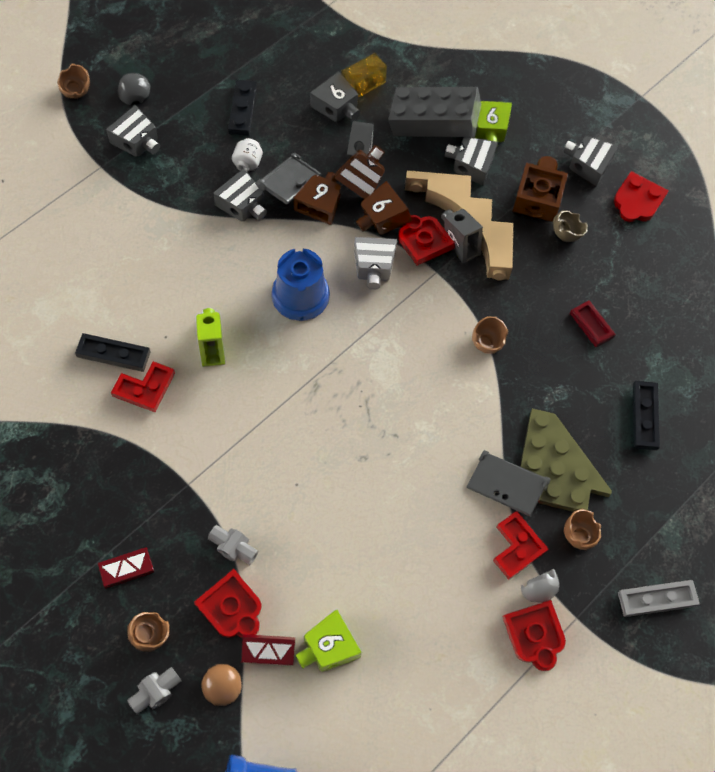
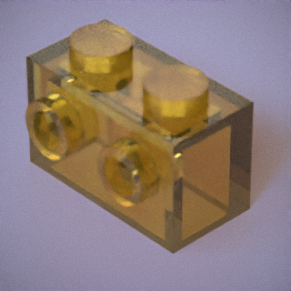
(366, 74)

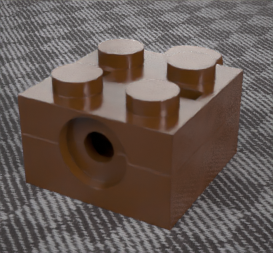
(540, 189)

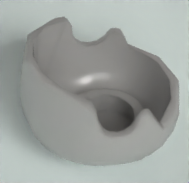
(541, 587)

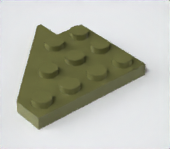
(555, 454)

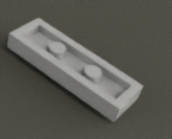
(658, 598)

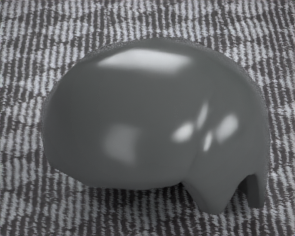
(133, 88)

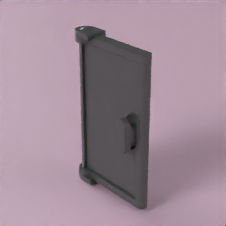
(287, 178)
(510, 480)

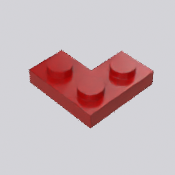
(144, 393)
(524, 547)

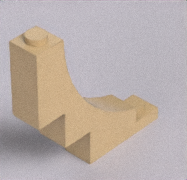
(454, 193)

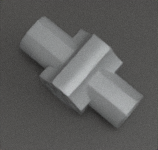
(233, 544)
(154, 690)

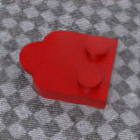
(639, 198)
(424, 239)
(231, 606)
(536, 634)

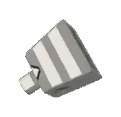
(374, 259)

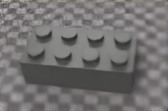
(435, 111)

